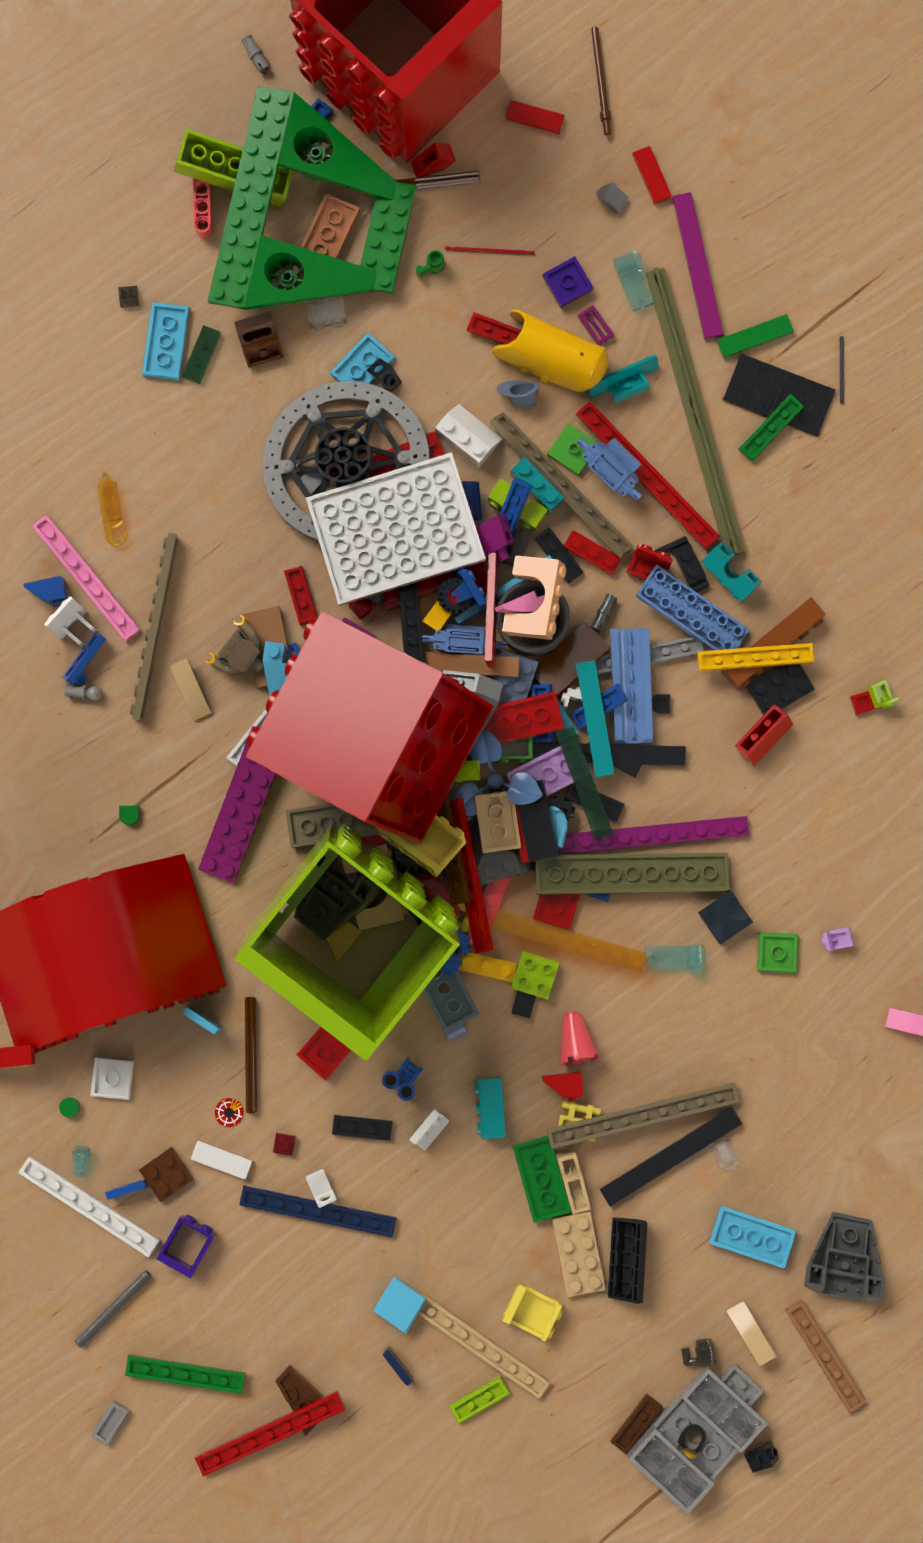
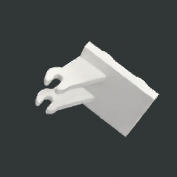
(65, 617)

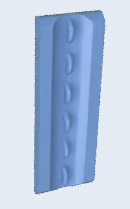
(691, 611)
(632, 672)

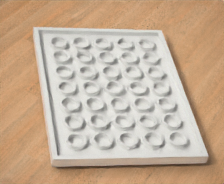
(395, 529)

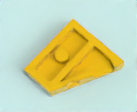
(343, 939)

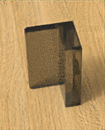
(519, 546)

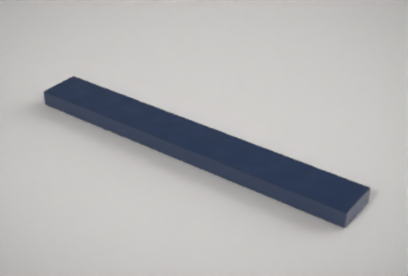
(309, 1210)

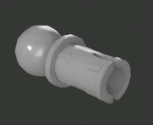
(93, 693)

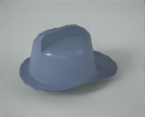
(521, 393)

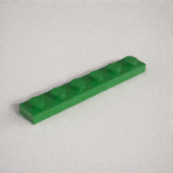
(185, 1374)

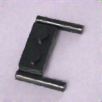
(687, 563)

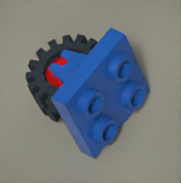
(458, 592)

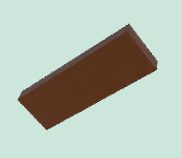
(636, 1423)

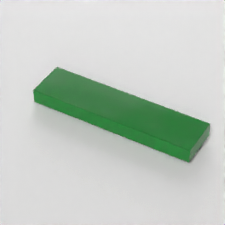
(755, 336)
(771, 428)

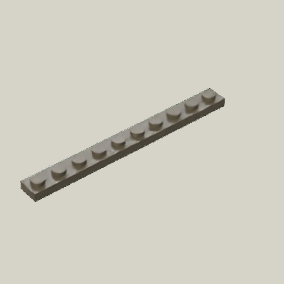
(562, 484)
(152, 635)
(642, 1115)

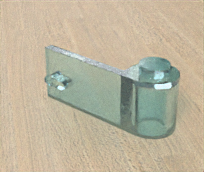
(630, 275)
(675, 957)

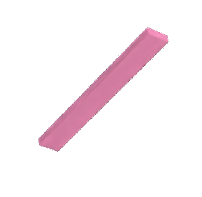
(86, 578)

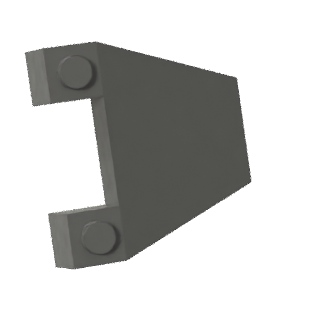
(335, 901)

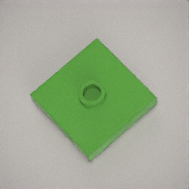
(567, 451)

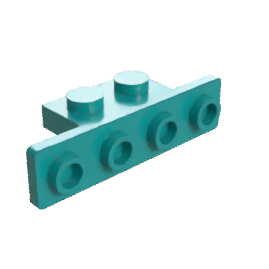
(626, 381)

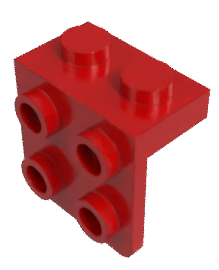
(645, 560)

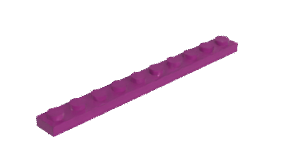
(657, 835)

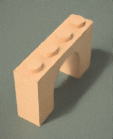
(541, 622)
(384, 913)

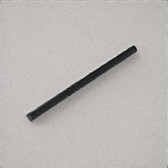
(841, 371)

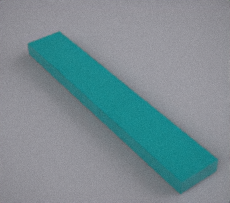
(595, 718)

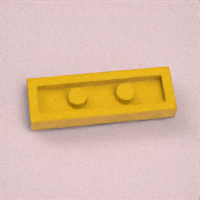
(488, 966)

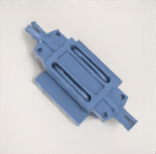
(613, 466)
(460, 640)

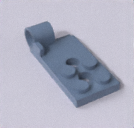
(451, 1008)

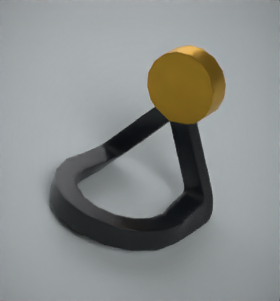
(691, 1453)

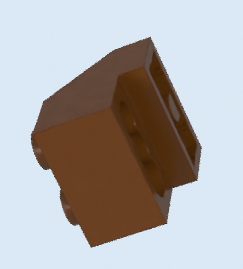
(259, 339)

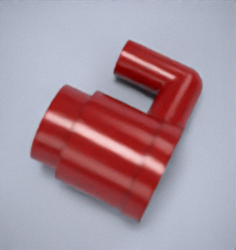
(361, 608)

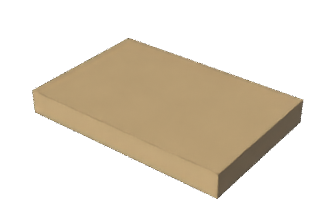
(497, 822)

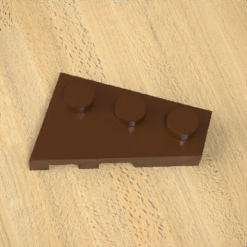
(297, 1391)

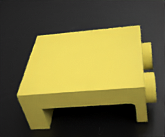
(533, 1311)

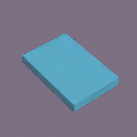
(359, 359)

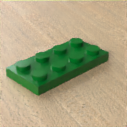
(541, 1179)

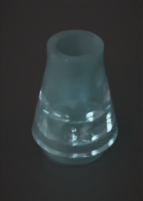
(80, 1159)

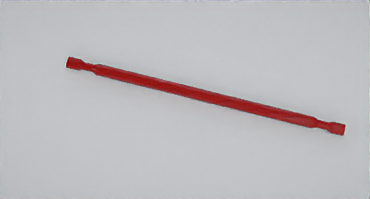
(489, 250)

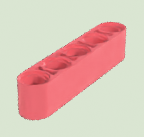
(199, 201)

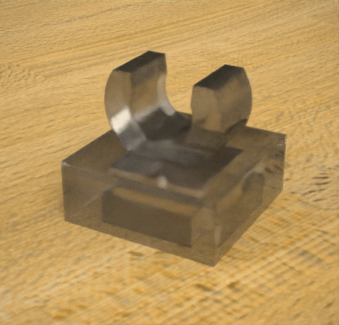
(128, 296)

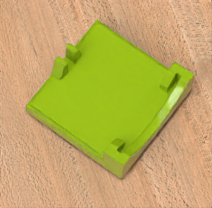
(535, 975)

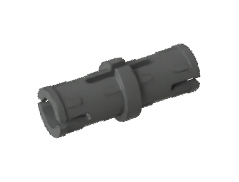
(603, 613)

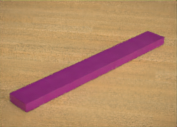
(697, 265)

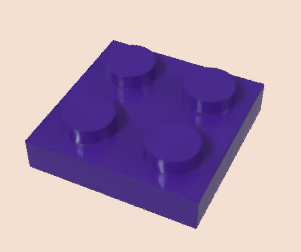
(567, 282)

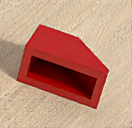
(433, 160)
(566, 1084)

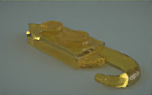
(110, 509)

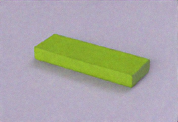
(479, 1399)

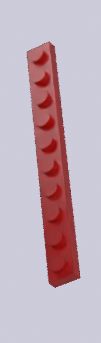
(651, 478)

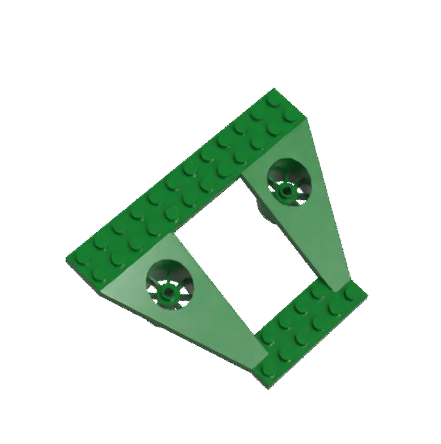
(248, 261)

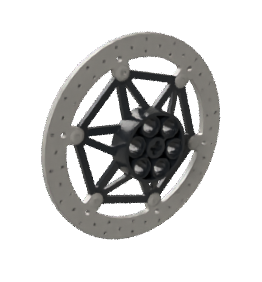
(388, 402)

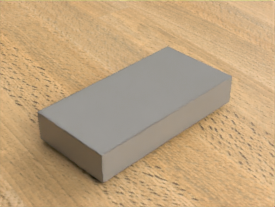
(110, 1422)

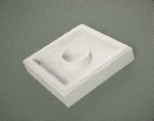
(112, 1078)

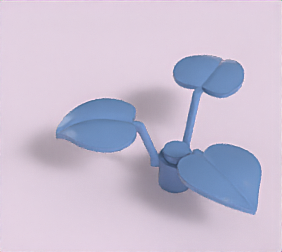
(521, 790)

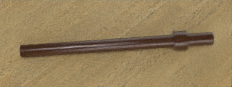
(605, 114)

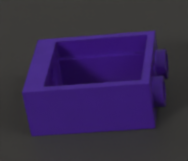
(176, 1263)

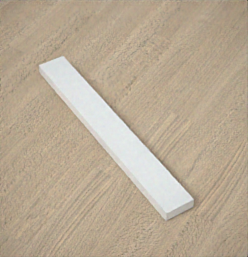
(89, 1206)

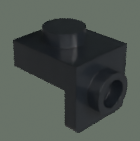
(560, 803)
(762, 1457)

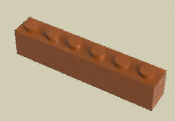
(784, 633)

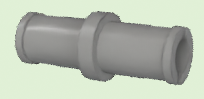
(255, 54)

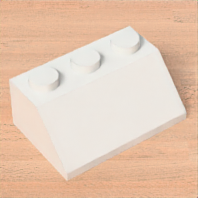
(467, 435)

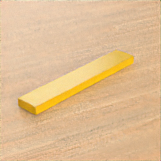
(755, 657)

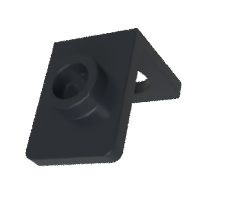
(386, 376)

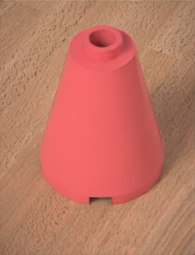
(576, 1041)

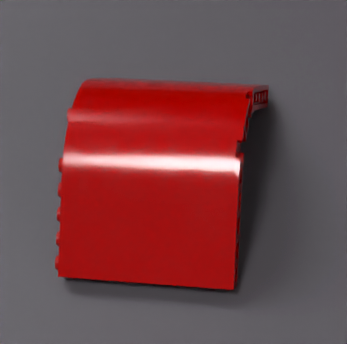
(104, 952)

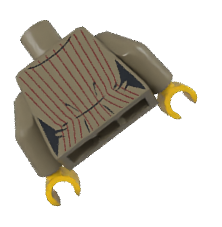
(239, 651)

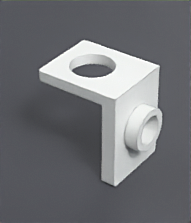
(320, 1188)

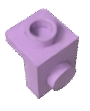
(838, 939)

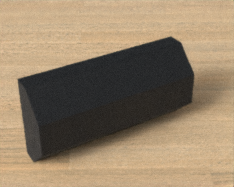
(627, 1259)

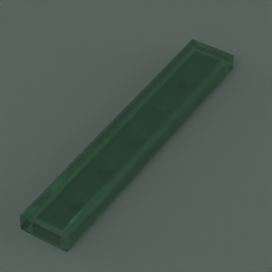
(584, 783)

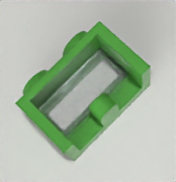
(517, 749)

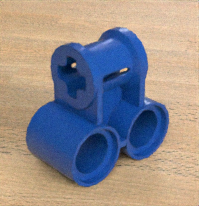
(403, 1078)

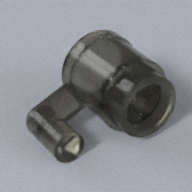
(704, 1354)

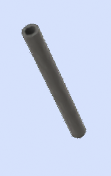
(113, 1309)

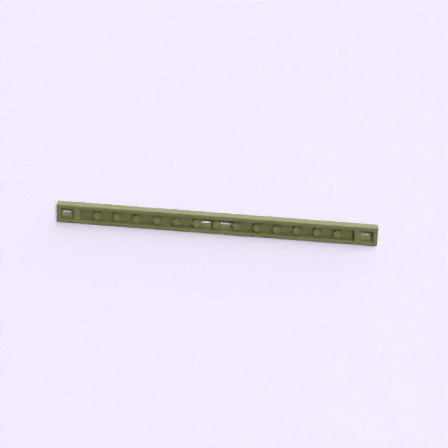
(689, 389)

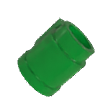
(435, 264)

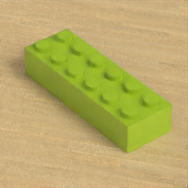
(218, 164)

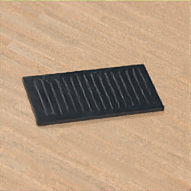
(764, 387)

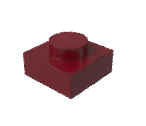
(284, 1144)

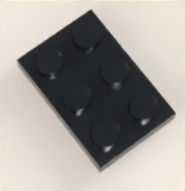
(780, 687)

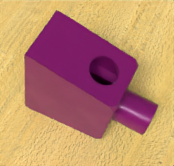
(496, 536)

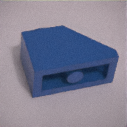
(49, 590)

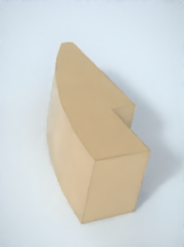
(190, 689)
(573, 1181)
(751, 1333)

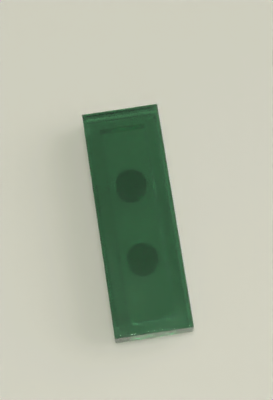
(201, 354)

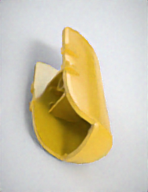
(554, 354)

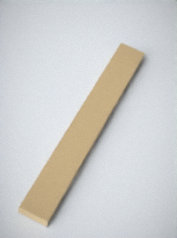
(483, 1347)

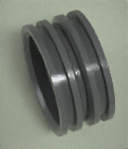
(533, 646)

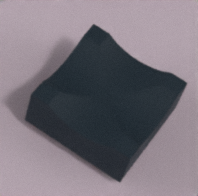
(725, 917)

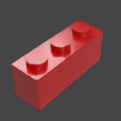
(764, 734)

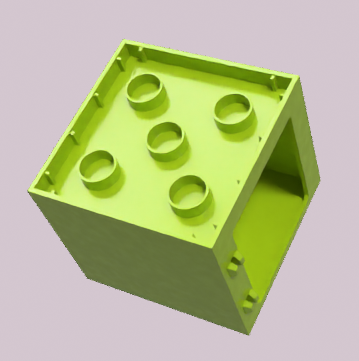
(352, 1020)

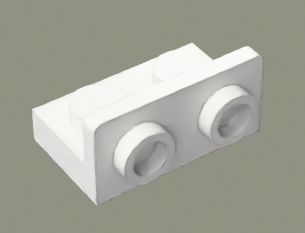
(429, 1129)

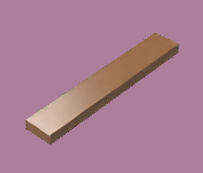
(473, 663)
(825, 1356)

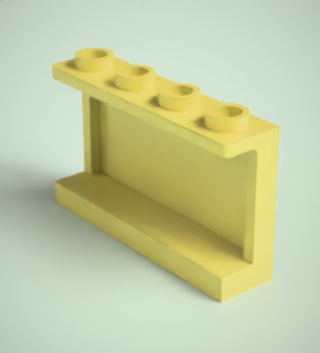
(437, 848)

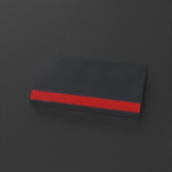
(536, 829)

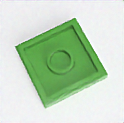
(777, 952)

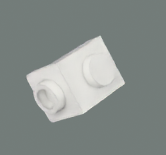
(571, 694)

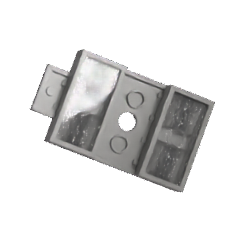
(730, 1425)

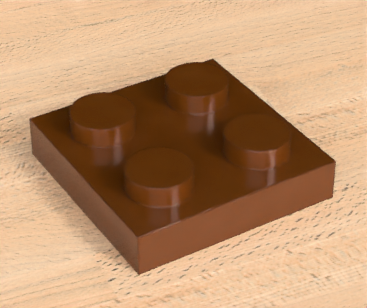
(166, 1174)

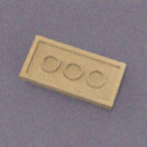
(578, 1254)

